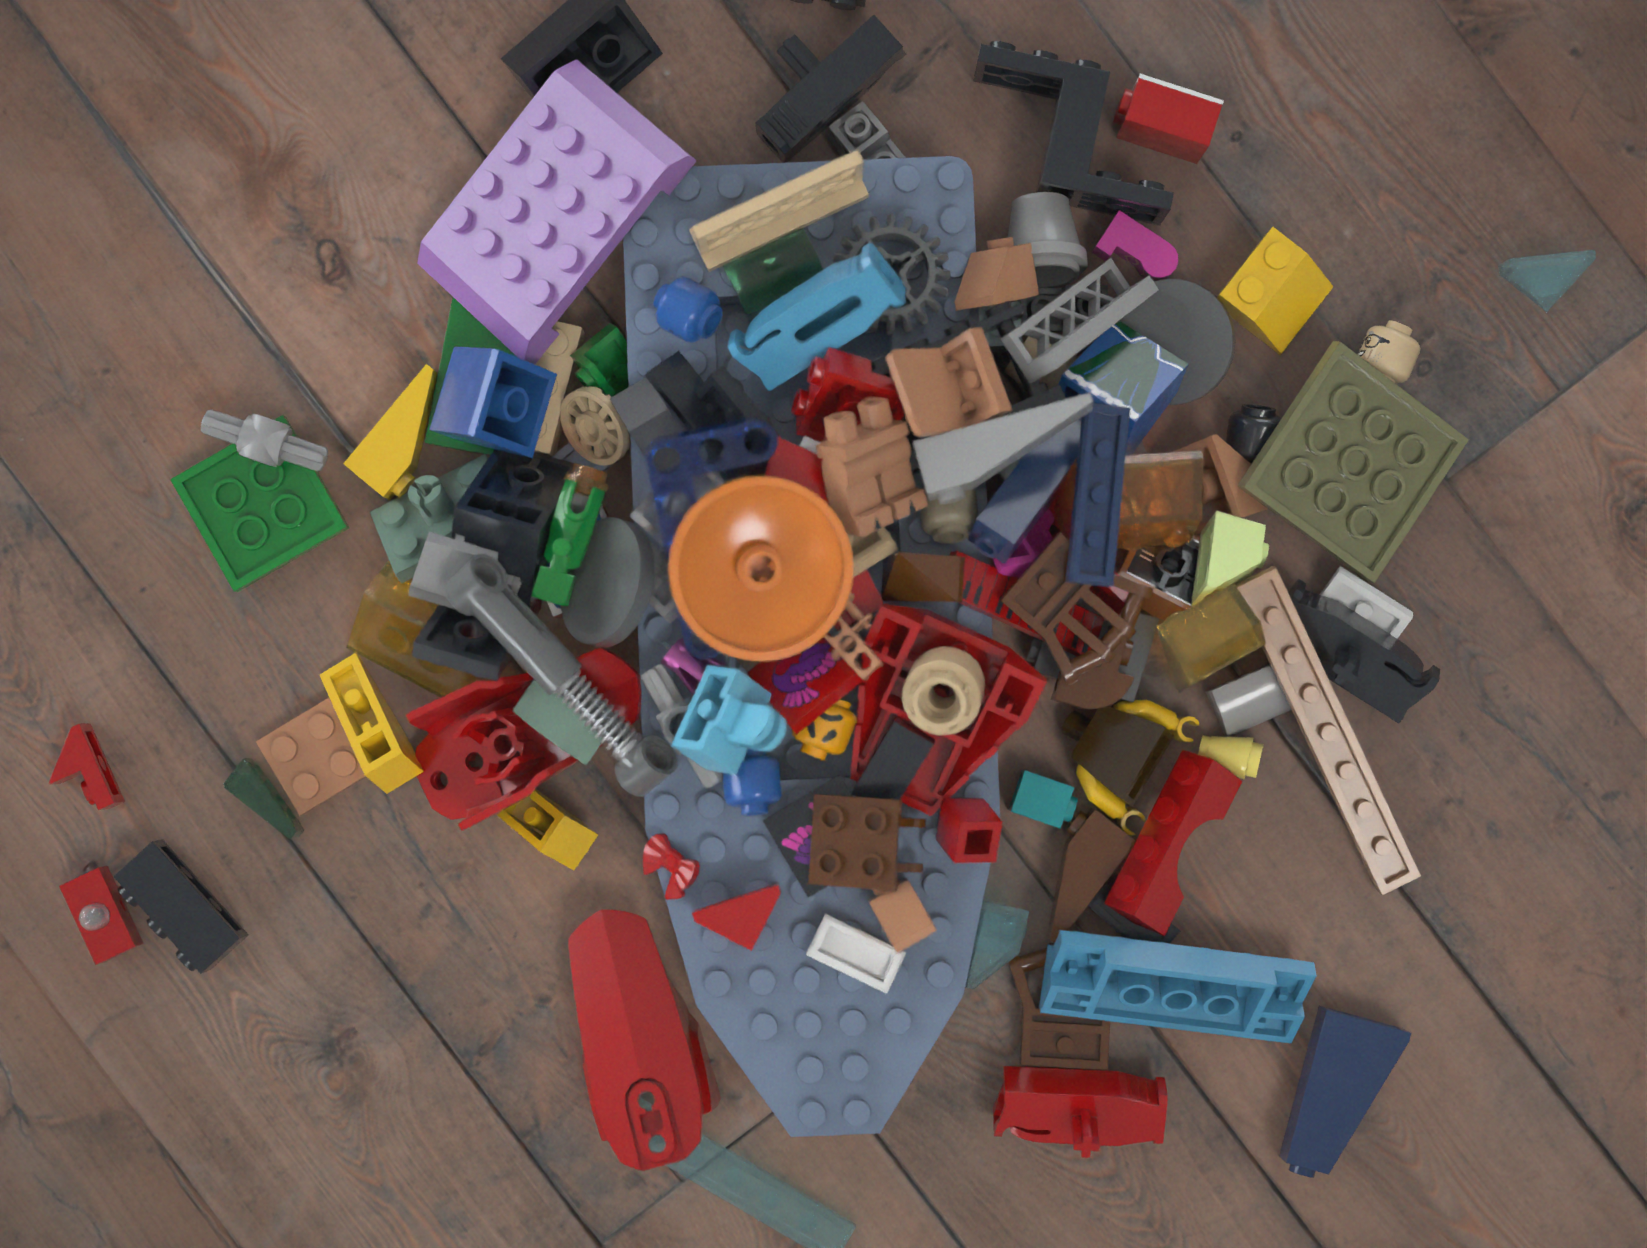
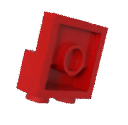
(838, 386)

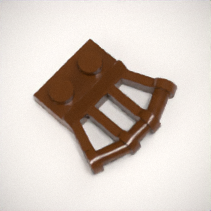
(1045, 599)
(1053, 1038)

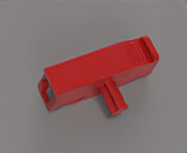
(1080, 1107)

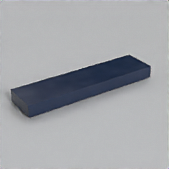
(1098, 496)

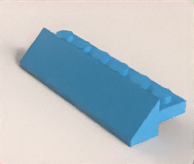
(1175, 986)

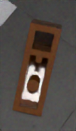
(1086, 864)

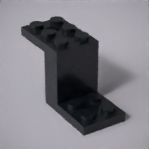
(1073, 130)
(510, 513)

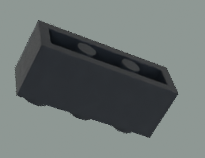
(179, 907)

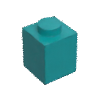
(1043, 799)

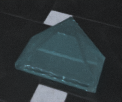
(1546, 276)

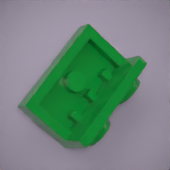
(603, 361)

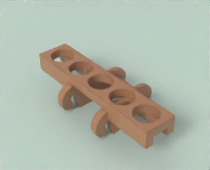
(854, 638)

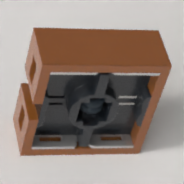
(1166, 570)

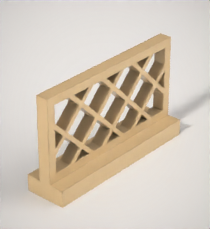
(781, 211)

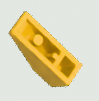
(395, 443)
(370, 725)

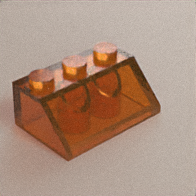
(1158, 500)

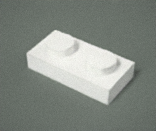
(1367, 602)

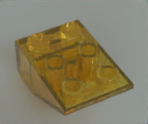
(1209, 636)

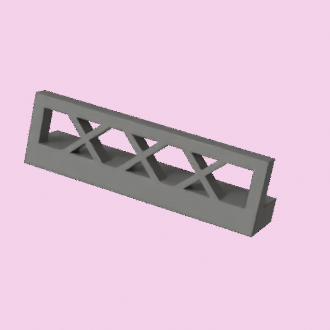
(1087, 328)

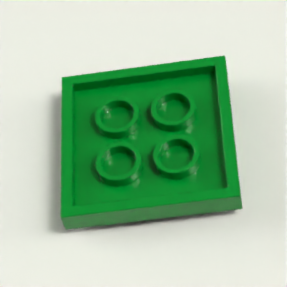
(257, 512)

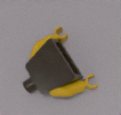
(1121, 752)

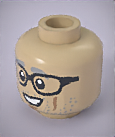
(1391, 350)

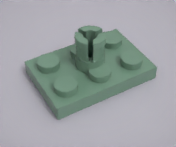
(429, 508)

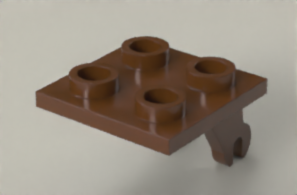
(858, 842)

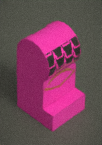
(1137, 246)

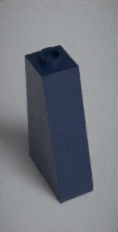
(1026, 495)
(1337, 1085)

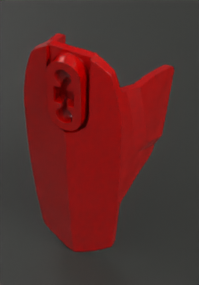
(513, 752)
(638, 1042)

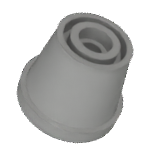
(1050, 228)

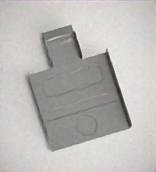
(440, 562)

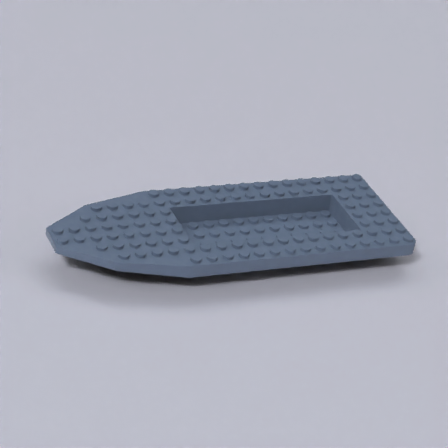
(807, 1035)

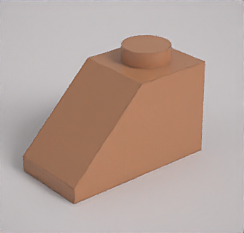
(998, 275)
(902, 915)

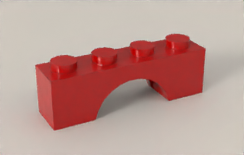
(1148, 882)

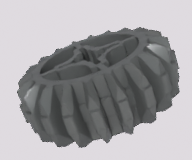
(908, 260)

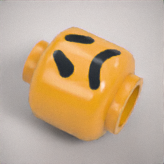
(828, 732)

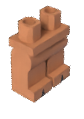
(868, 468)

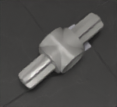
(264, 440)
(670, 704)

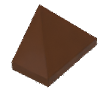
(922, 578)

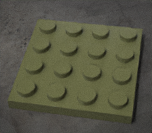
(1353, 462)

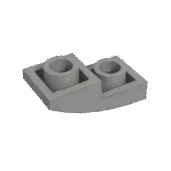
(864, 132)

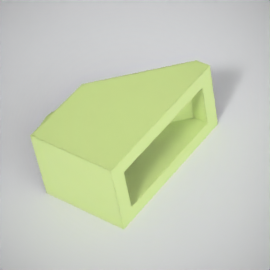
(1228, 553)

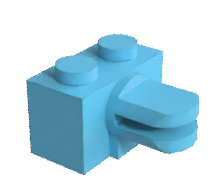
(726, 720)

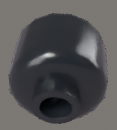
(1251, 429)

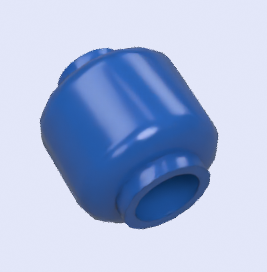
(688, 309)
(754, 785)

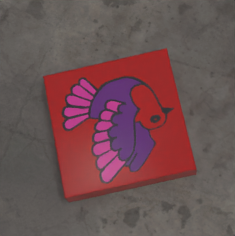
(805, 683)

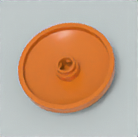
(760, 568)

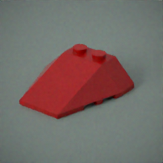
(1008, 699)

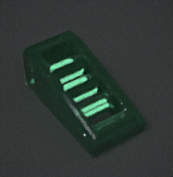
(258, 793)

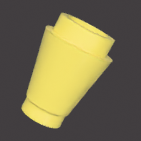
(1236, 754)

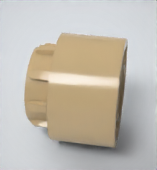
(937, 713)

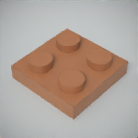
(312, 757)

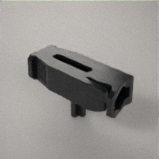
(826, 86)
(1363, 655)

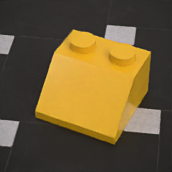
(1275, 290)

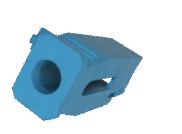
(817, 316)

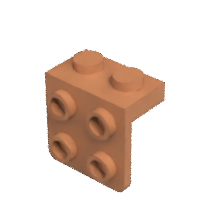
(949, 384)

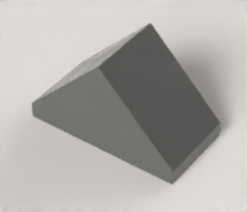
(647, 419)

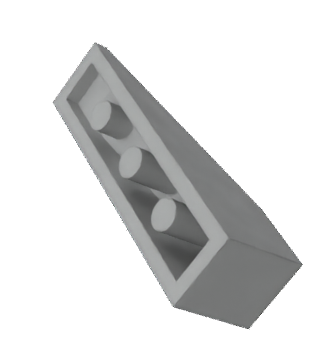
(975, 453)

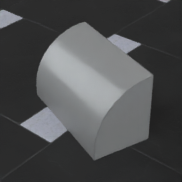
(1248, 700)

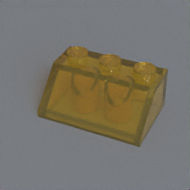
(388, 627)

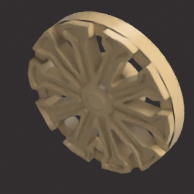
(594, 426)

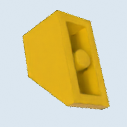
(550, 828)

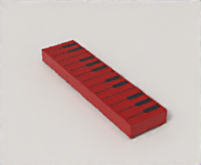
(984, 588)

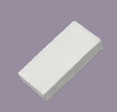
(855, 953)

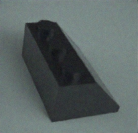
(596, 33)

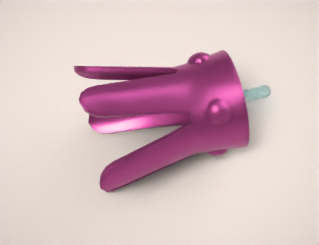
(685, 665)

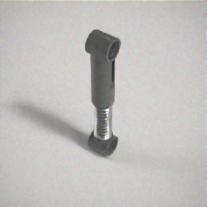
(483, 592)

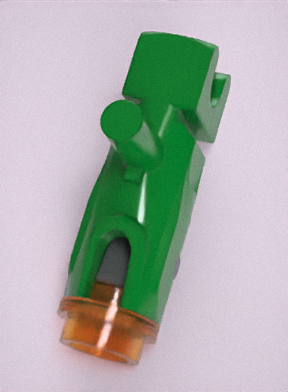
(570, 532)

